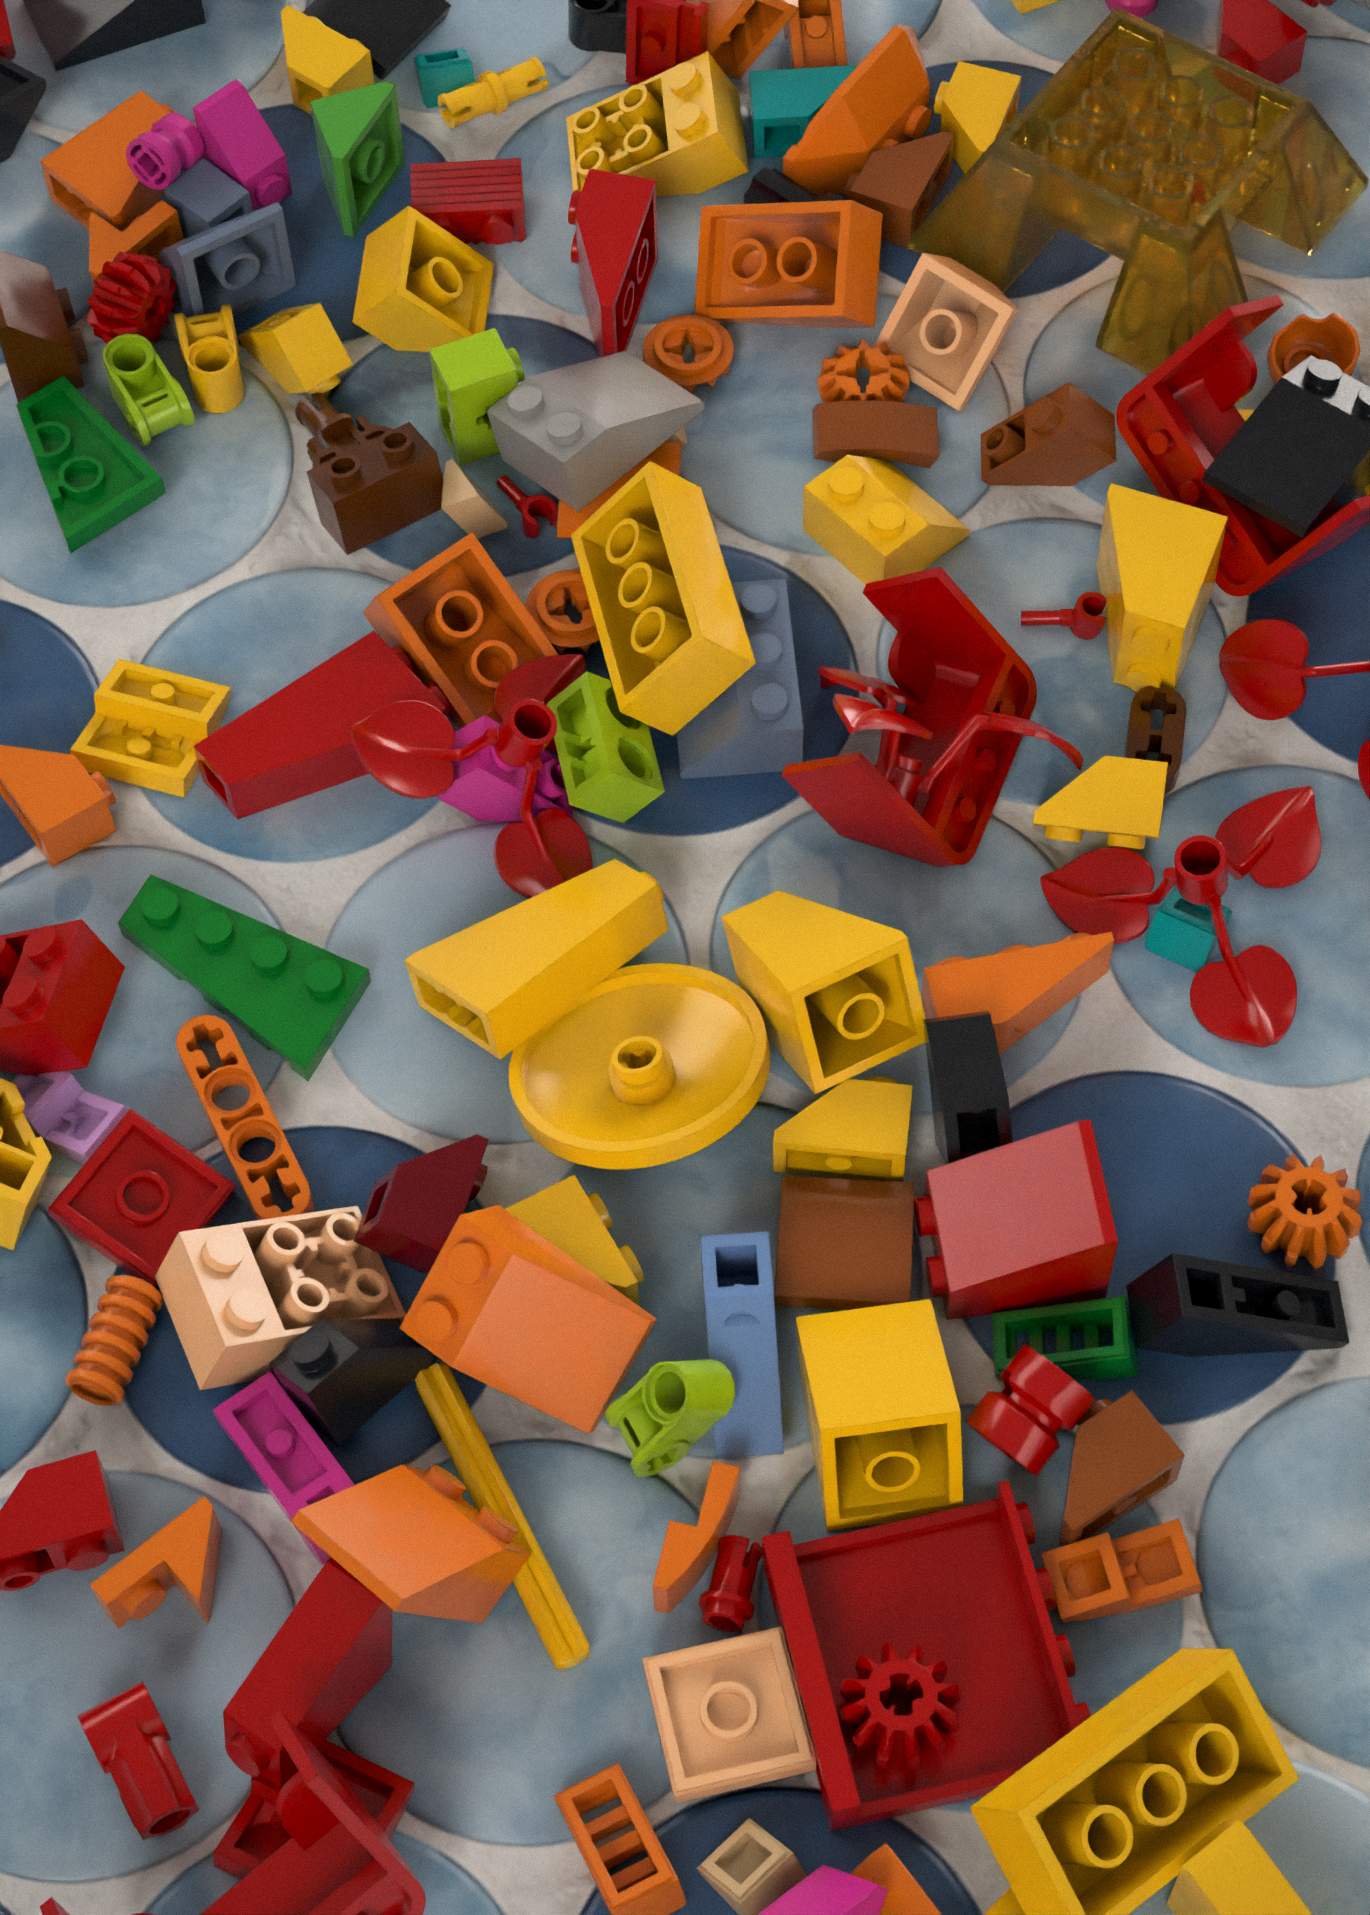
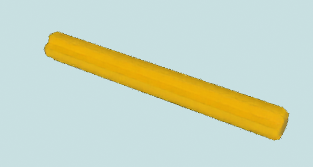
(490, 1489)

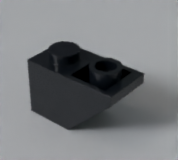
(966, 1085)

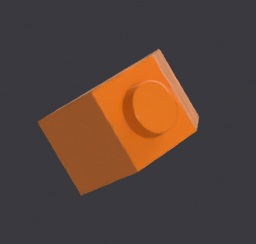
(56, 800)

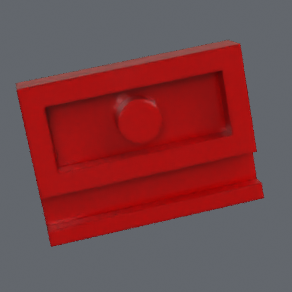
(663, 36)

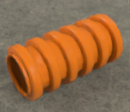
(114, 1340)

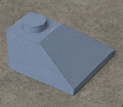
(232, 263)

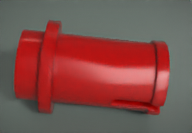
(727, 1601)

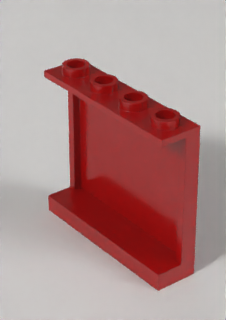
(966, 1596)

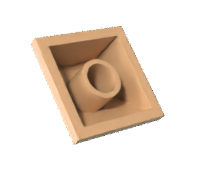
(947, 327)

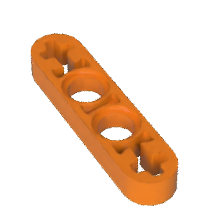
(247, 1122)

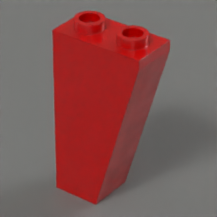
(302, 733)

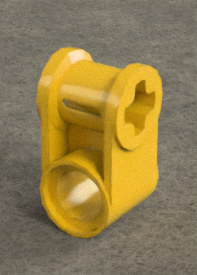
(212, 360)

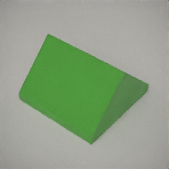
(358, 149)

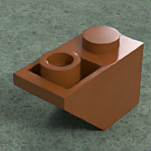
(1050, 442)

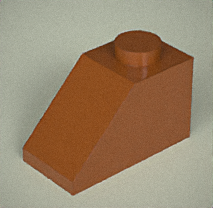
(904, 183)
(1115, 1466)

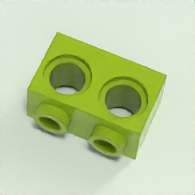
(602, 752)

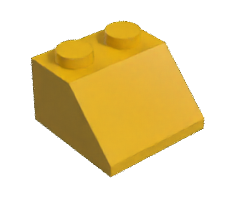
(420, 285)
(877, 519)

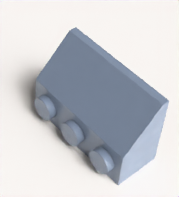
(759, 717)

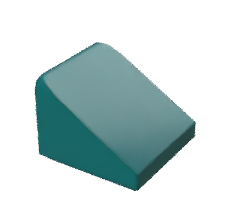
(442, 73)
(1183, 932)

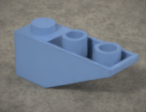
(743, 1338)

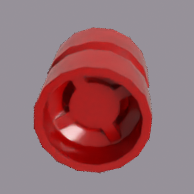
(1030, 1410)

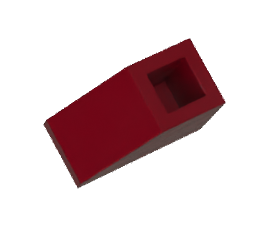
(421, 1201)

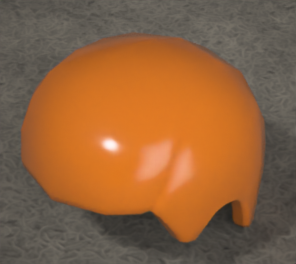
(1323, 338)

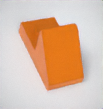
(816, 35)
(144, 236)
(178, 1555)

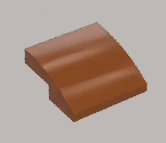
(844, 1243)

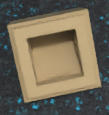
(469, 503)
(751, 1869)

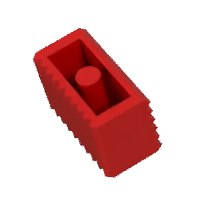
(472, 198)

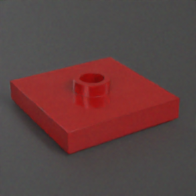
(139, 1196)

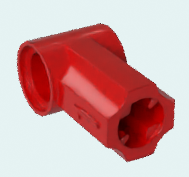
(134, 1749)

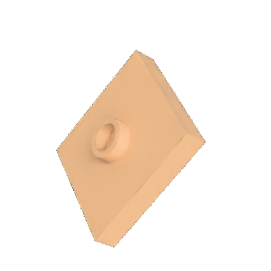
(729, 1714)

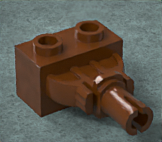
(367, 476)

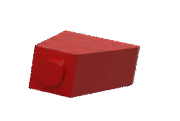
(312, 1670)

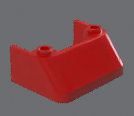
(1183, 421)
(954, 670)
(335, 1856)

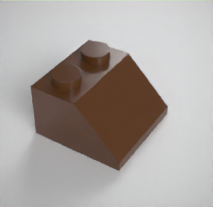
(35, 328)

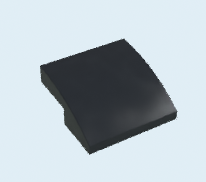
(382, 26)

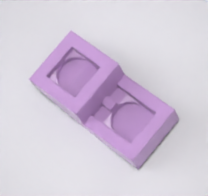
(66, 1114)

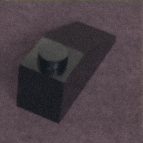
(1232, 1308)

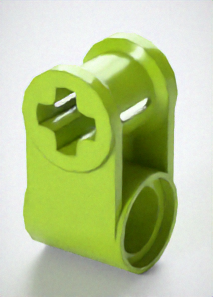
(144, 388)
(671, 1411)

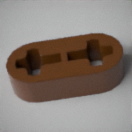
(1167, 741)

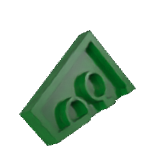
(84, 463)

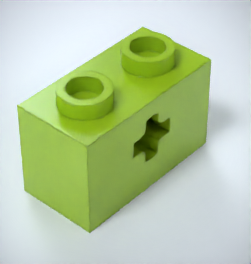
(468, 381)

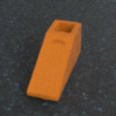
(1018, 983)

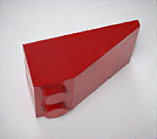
(614, 252)

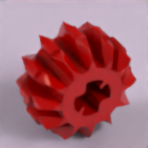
(131, 298)
(878, 1725)

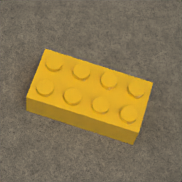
(662, 599)
(1136, 1789)

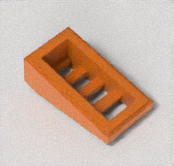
(642, 1888)

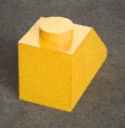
(976, 109)
(298, 349)
(849, 1133)

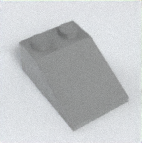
(588, 423)

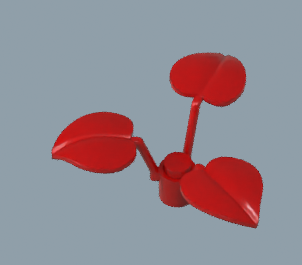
(1267, 674)
(412, 754)
(902, 769)
(1273, 840)

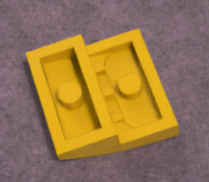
(149, 726)

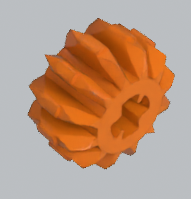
(1306, 1234)

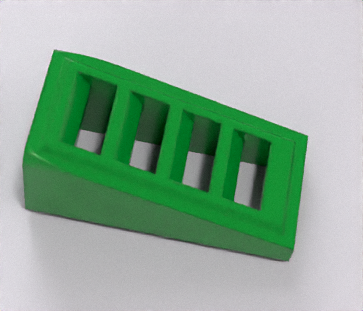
(1087, 1316)

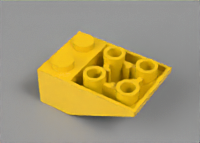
(667, 129)

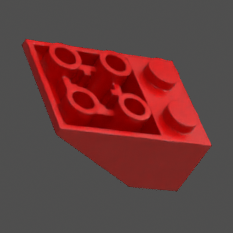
(53, 997)

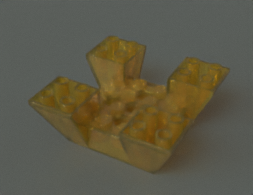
(1157, 164)

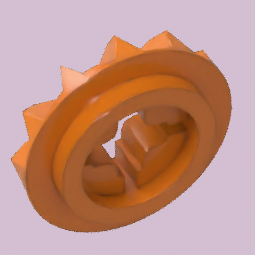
(708, 339)
(887, 370)
(548, 604)

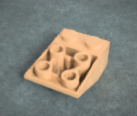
(261, 1284)

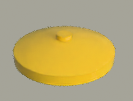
(642, 1068)

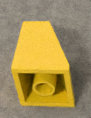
(1157, 580)
(827, 985)
(880, 1414)

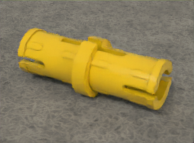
(492, 92)

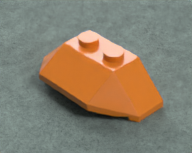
(870, 111)

